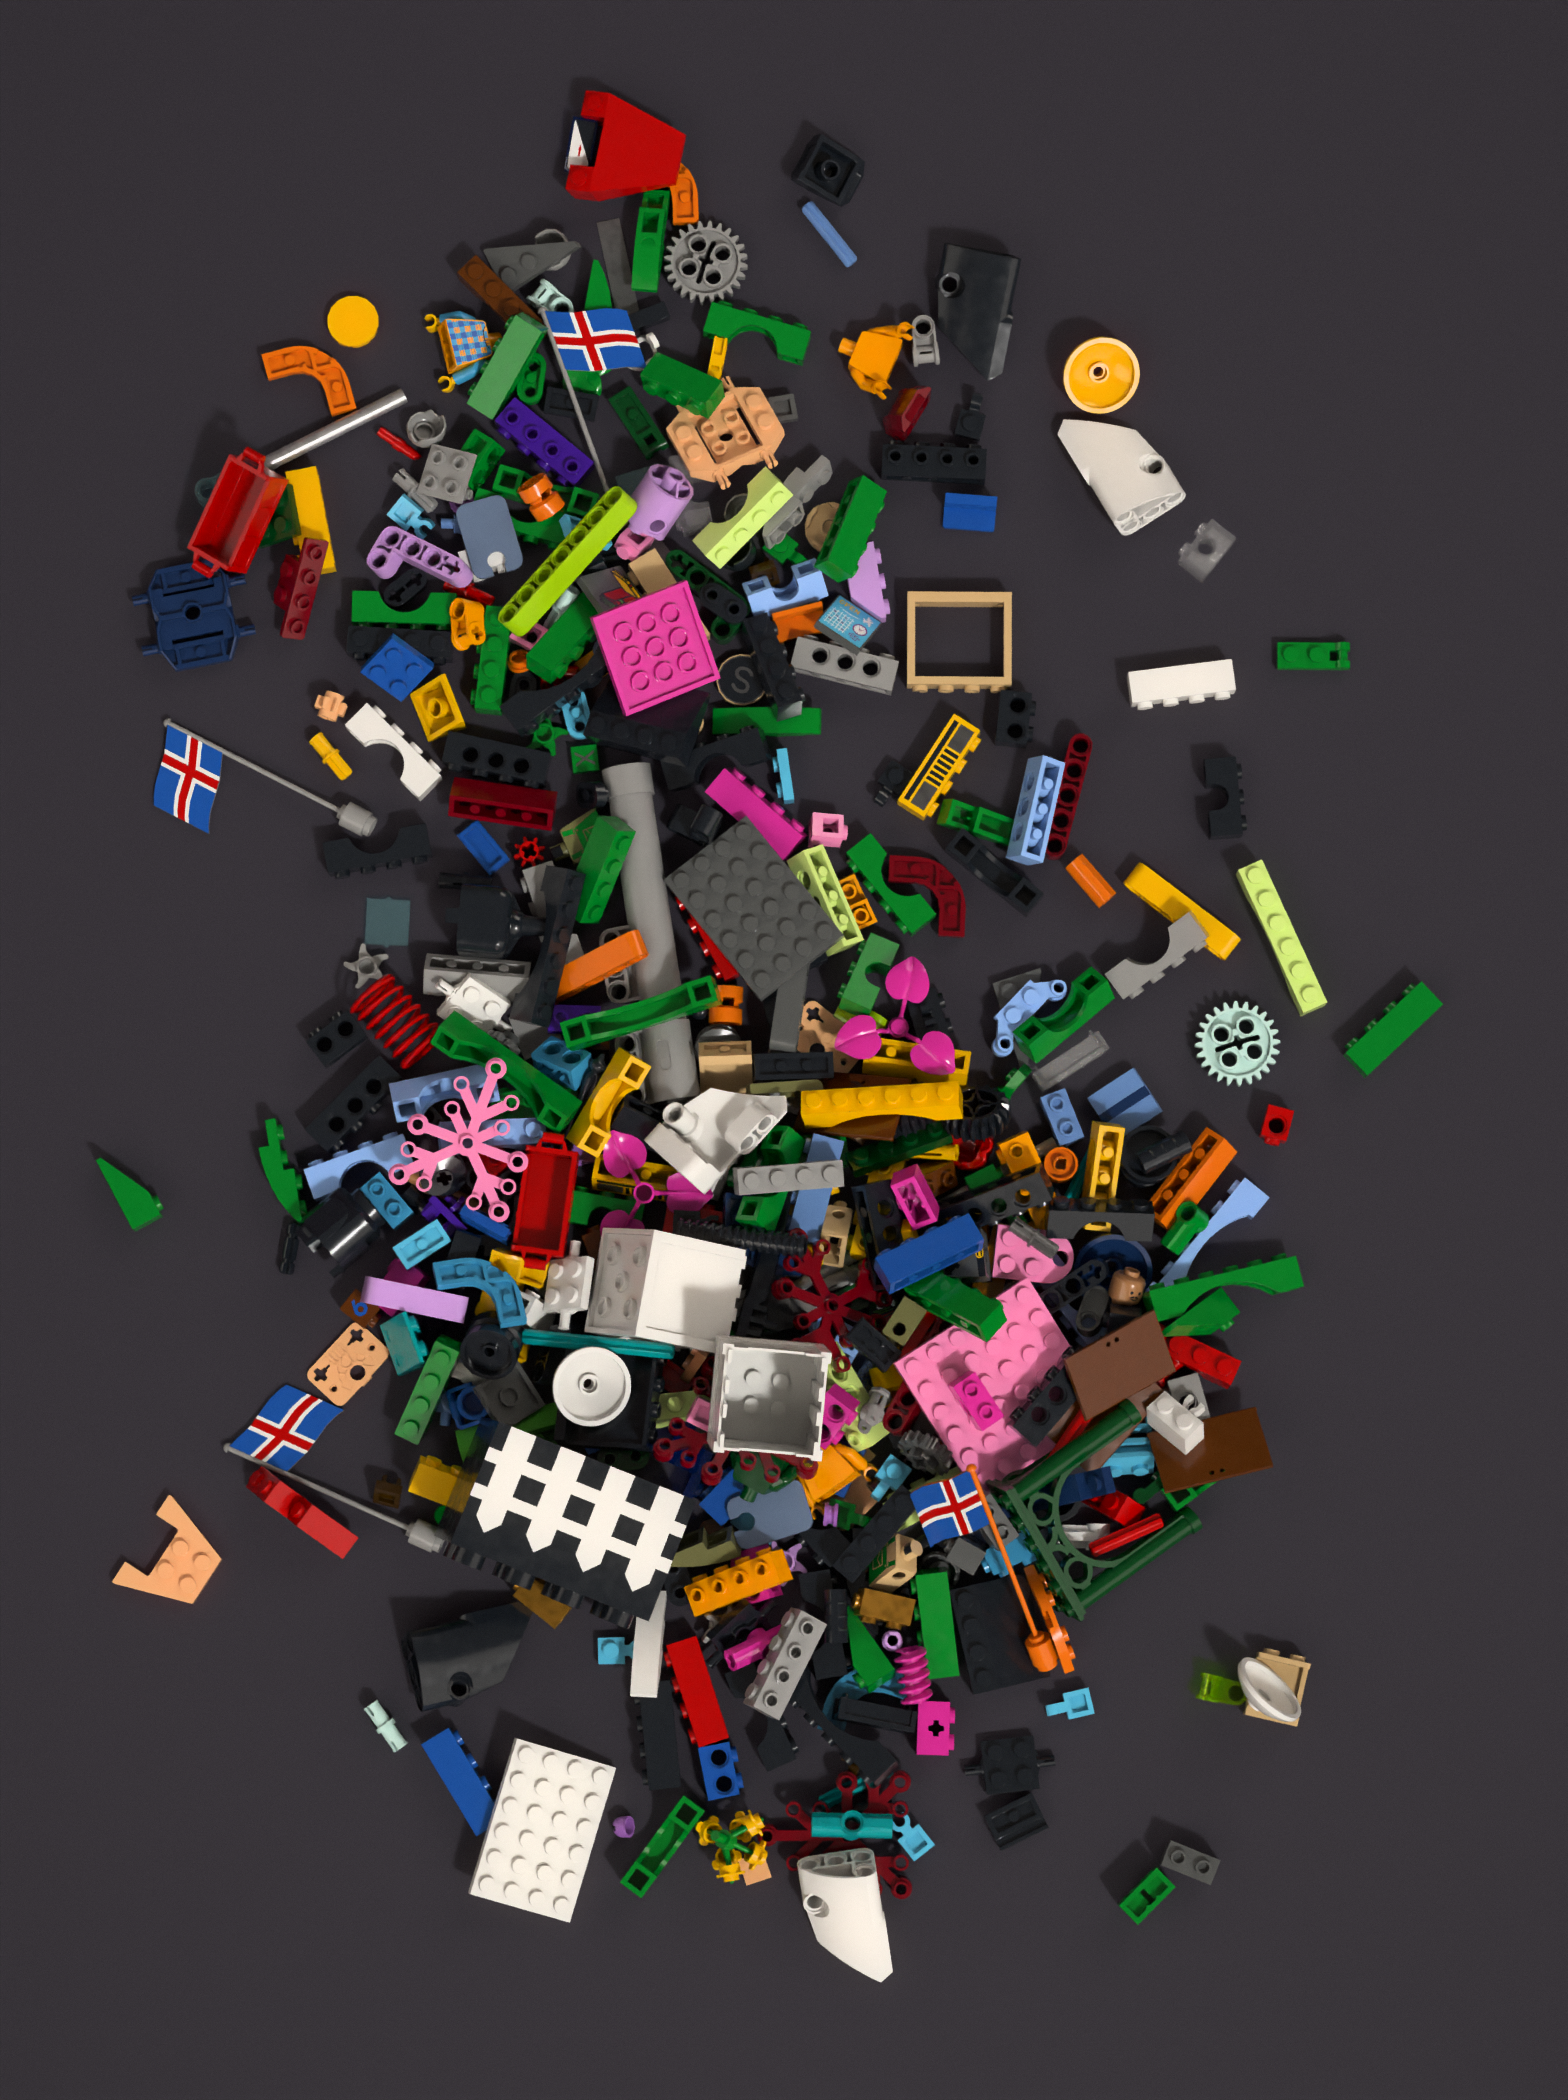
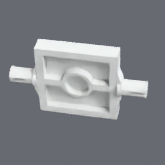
(475, 1002)
(568, 1285)

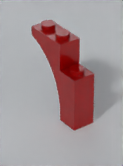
(301, 1512)

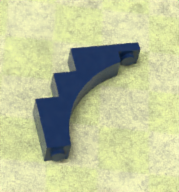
(1077, 1488)

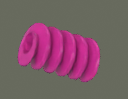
(914, 1675)

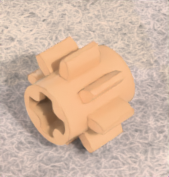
(330, 706)

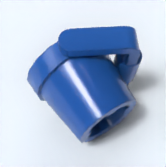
(465, 1406)

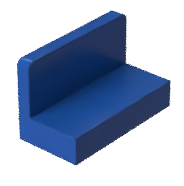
(969, 512)

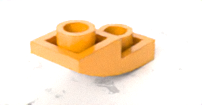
(857, 901)

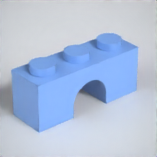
(804, 588)

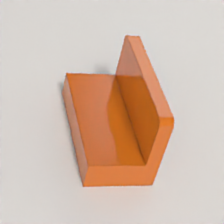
(797, 621)

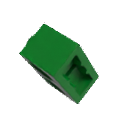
(488, 456)
(1146, 1895)

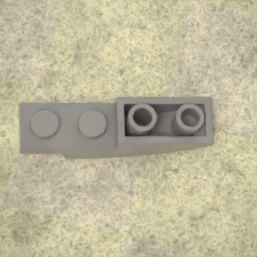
(802, 487)

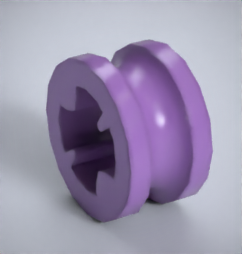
(830, 1514)

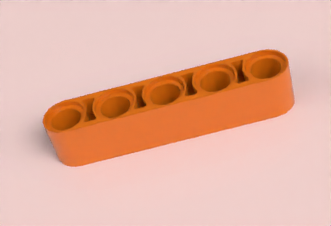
(601, 964)

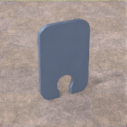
(486, 530)
(775, 1515)

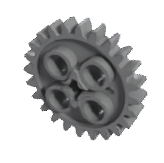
(684, 255)

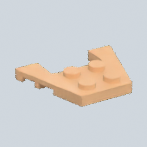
(184, 1564)

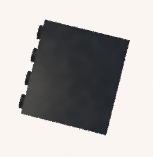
(636, 1424)

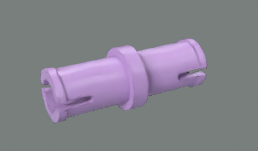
(892, 1633)

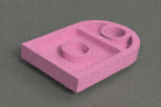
(1016, 1261)

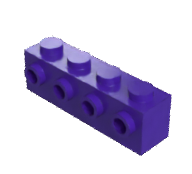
(544, 444)

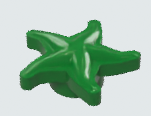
(546, 736)

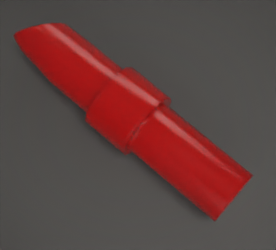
(398, 444)

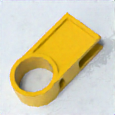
(717, 357)

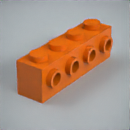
(1192, 1176)

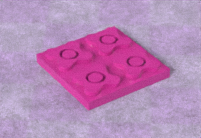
(655, 647)

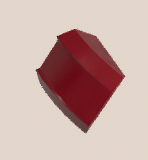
(906, 411)

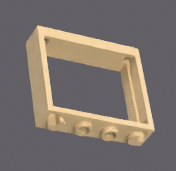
(947, 684)

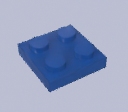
(397, 667)

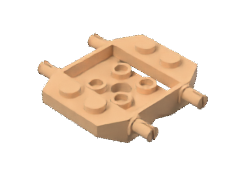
(726, 420)

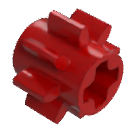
(527, 846)

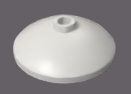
(606, 1394)
(1267, 1691)

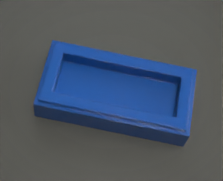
(483, 847)

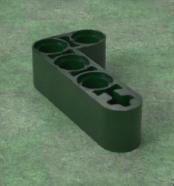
(696, 568)

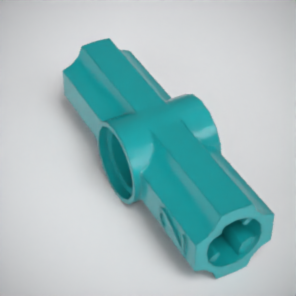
(834, 1825)

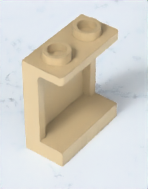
(725, 1066)
(1293, 1673)

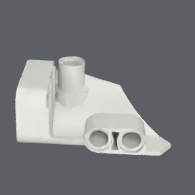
(1121, 473)
(713, 1132)
(847, 1908)

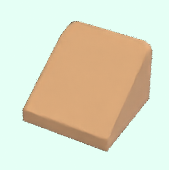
(760, 1872)

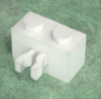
(1176, 1421)

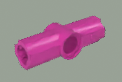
(752, 1649)

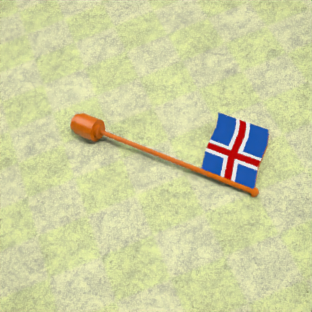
(959, 1508)

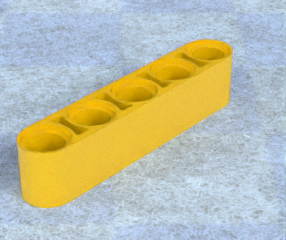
(1174, 905)

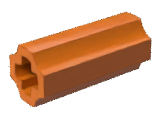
(1090, 880)

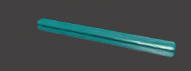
(616, 1345)

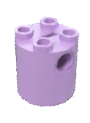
(659, 501)

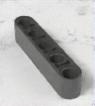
(789, 1013)

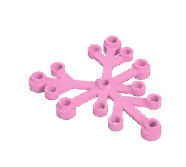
(478, 1113)

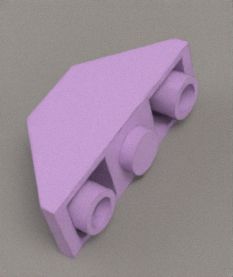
(867, 585)

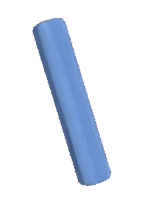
(829, 234)

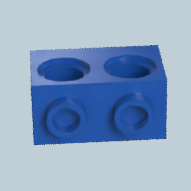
(712, 1772)

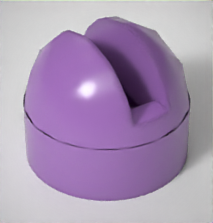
(624, 1826)

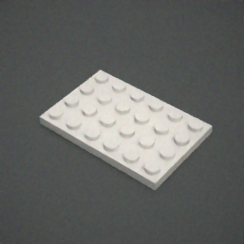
(542, 1830)

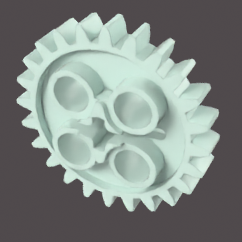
(1229, 1021)

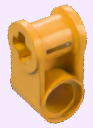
(467, 621)

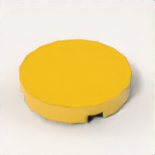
(353, 321)

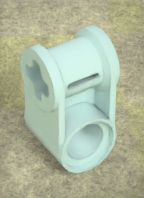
(549, 297)

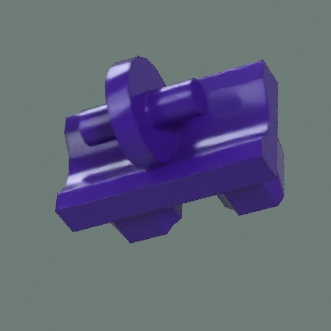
(435, 1207)

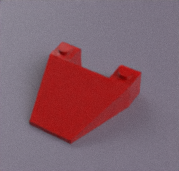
(632, 155)

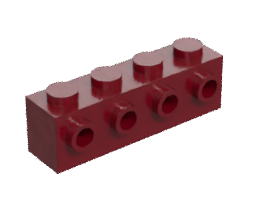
(502, 803)

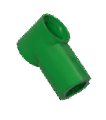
(1189, 1221)

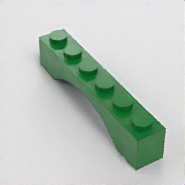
(620, 1021)
(467, 1042)
(1271, 1277)

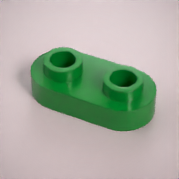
(532, 380)

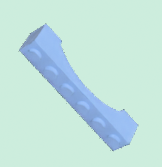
(1243, 1202)

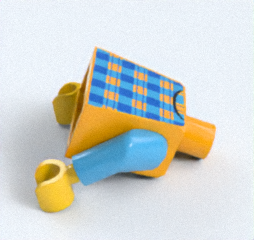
(464, 345)

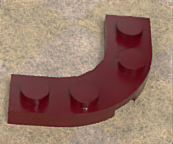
(940, 882)

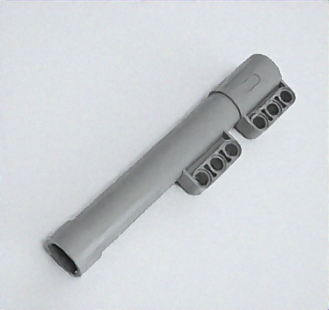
(670, 1044)

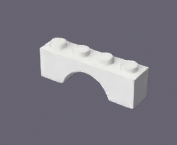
(371, 728)

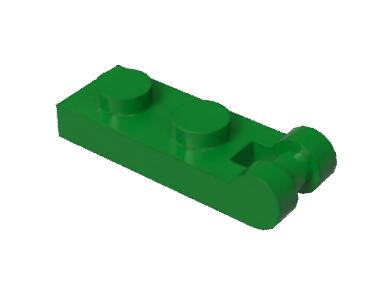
(1312, 656)

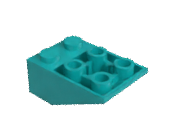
(404, 1343)

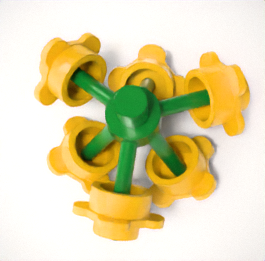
(726, 1857)

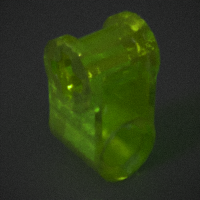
(1218, 1690)

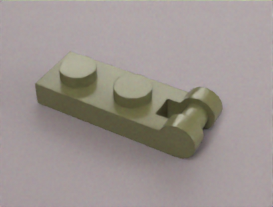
(785, 1088)

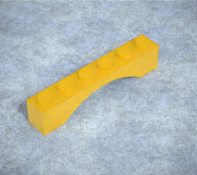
(926, 1100)

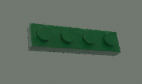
(885, 1153)

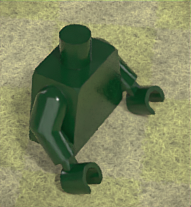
(754, 1479)

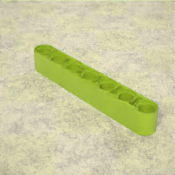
(567, 561)

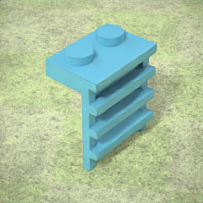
(1133, 1455)

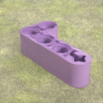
(423, 559)
(414, 1299)

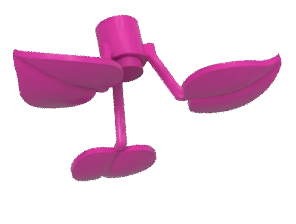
(861, 1038)
(626, 1153)

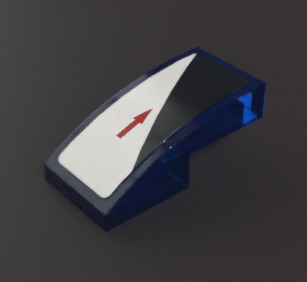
(581, 142)

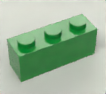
(682, 385)

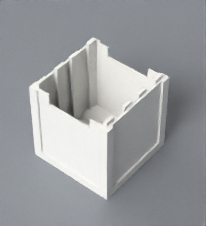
(664, 1288)
(768, 1396)

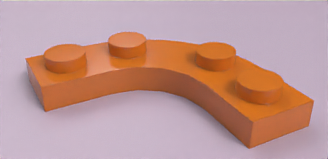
(685, 199)
(318, 365)
(1045, 1602)

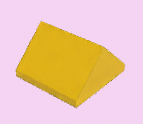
(437, 708)

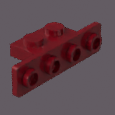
(299, 585)

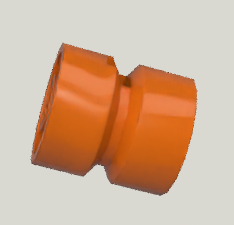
(541, 498)
(731, 1013)
(1060, 1165)

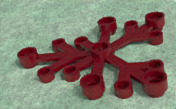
(863, 1288)
(694, 1442)
(876, 1805)

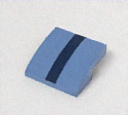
(1125, 1102)

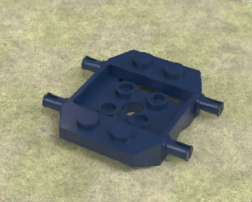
(214, 616)

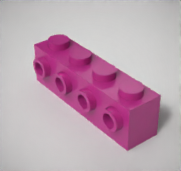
(744, 800)

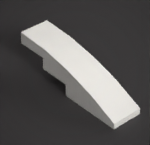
(648, 1651)

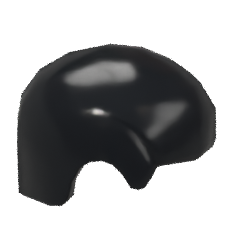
(743, 558)

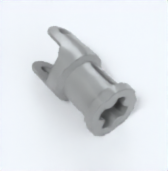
(873, 1410)

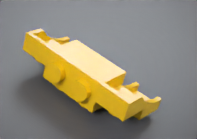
(514, 1266)

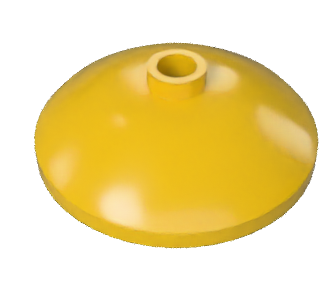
(1111, 386)

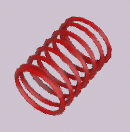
(389, 981)

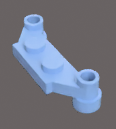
(1021, 1008)

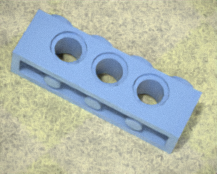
(1035, 810)

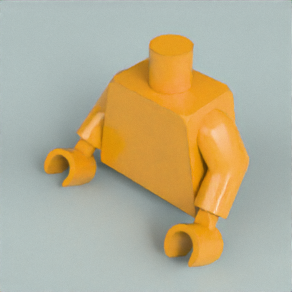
(875, 356)
(836, 1470)

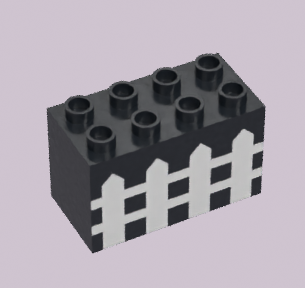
(564, 1522)

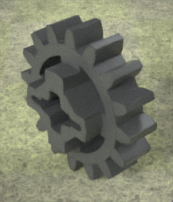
(925, 1452)

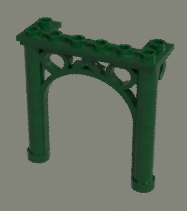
(1076, 1595)

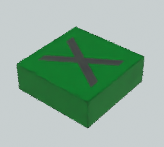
(585, 759)

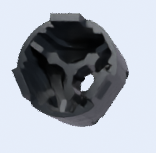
(343, 1225)

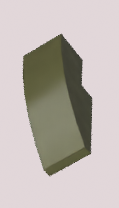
(703, 1549)

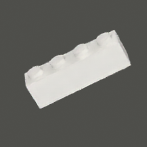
(1181, 683)

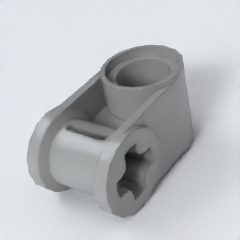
(924, 346)

